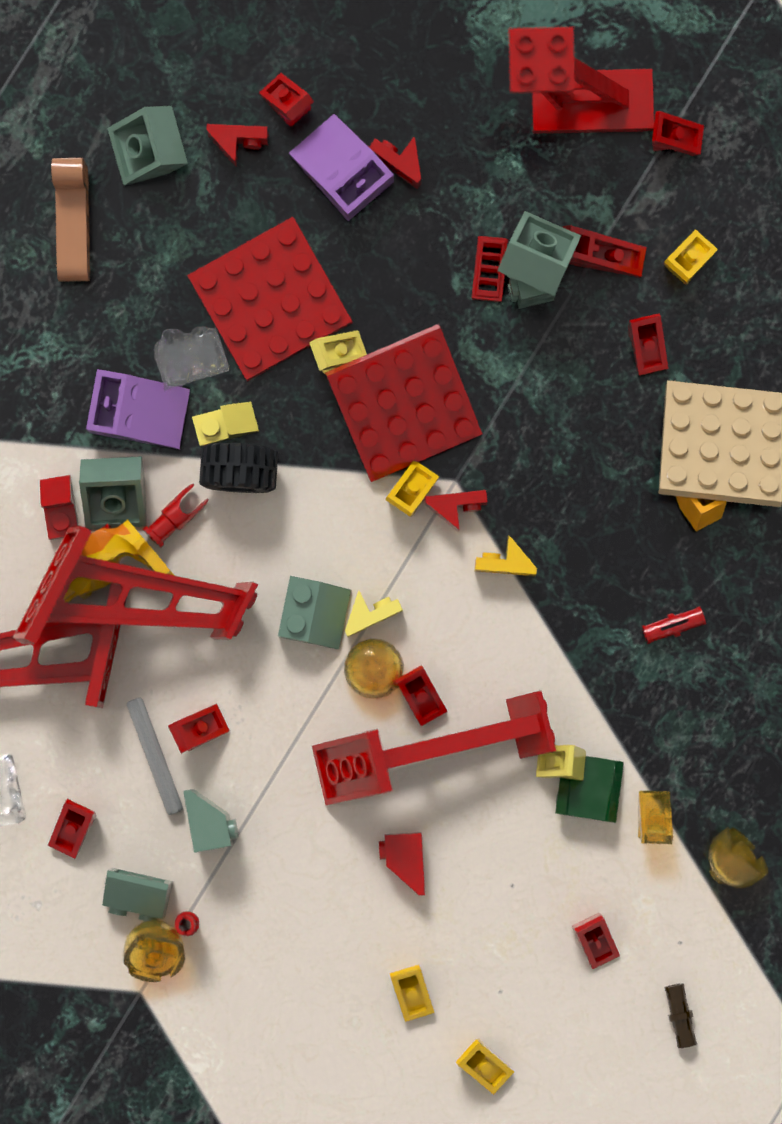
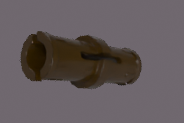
(680, 1015)

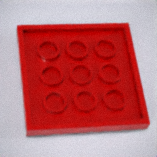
(269, 298)
(404, 403)

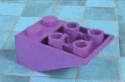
(342, 166)
(137, 409)

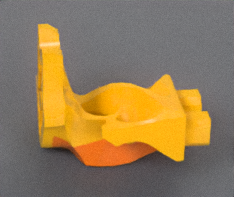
(113, 546)

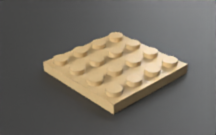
(722, 444)

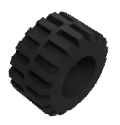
(238, 467)

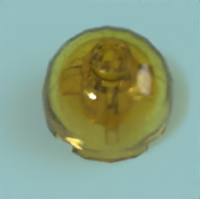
(373, 668)
(734, 861)
(153, 951)

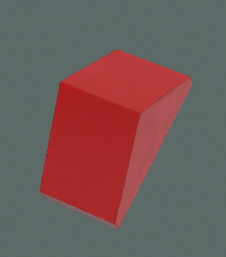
(596, 940)

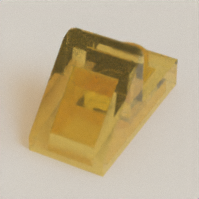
(655, 817)

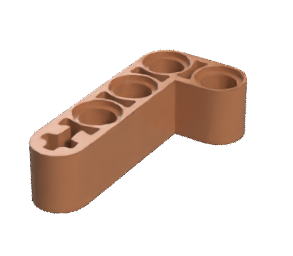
(72, 218)

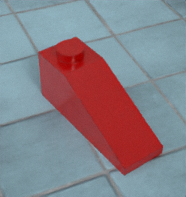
(607, 253)

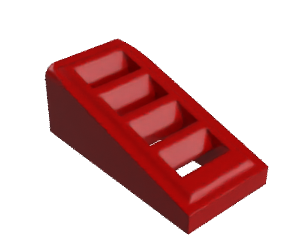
(491, 242)

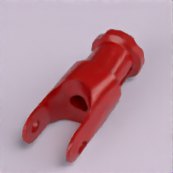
(171, 519)

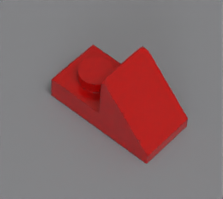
(287, 99)
(677, 134)
(229, 136)
(403, 165)
(648, 344)
(58, 505)
(446, 505)
(421, 695)
(198, 728)
(71, 828)

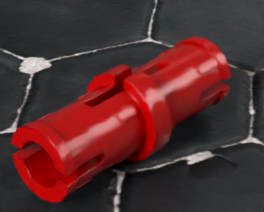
(653, 632)
(180, 927)

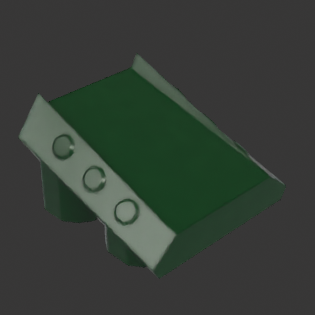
(595, 795)

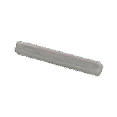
(154, 756)

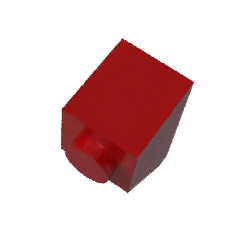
(405, 858)

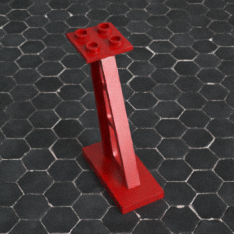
(572, 94)
(69, 564)
(94, 669)
(360, 766)

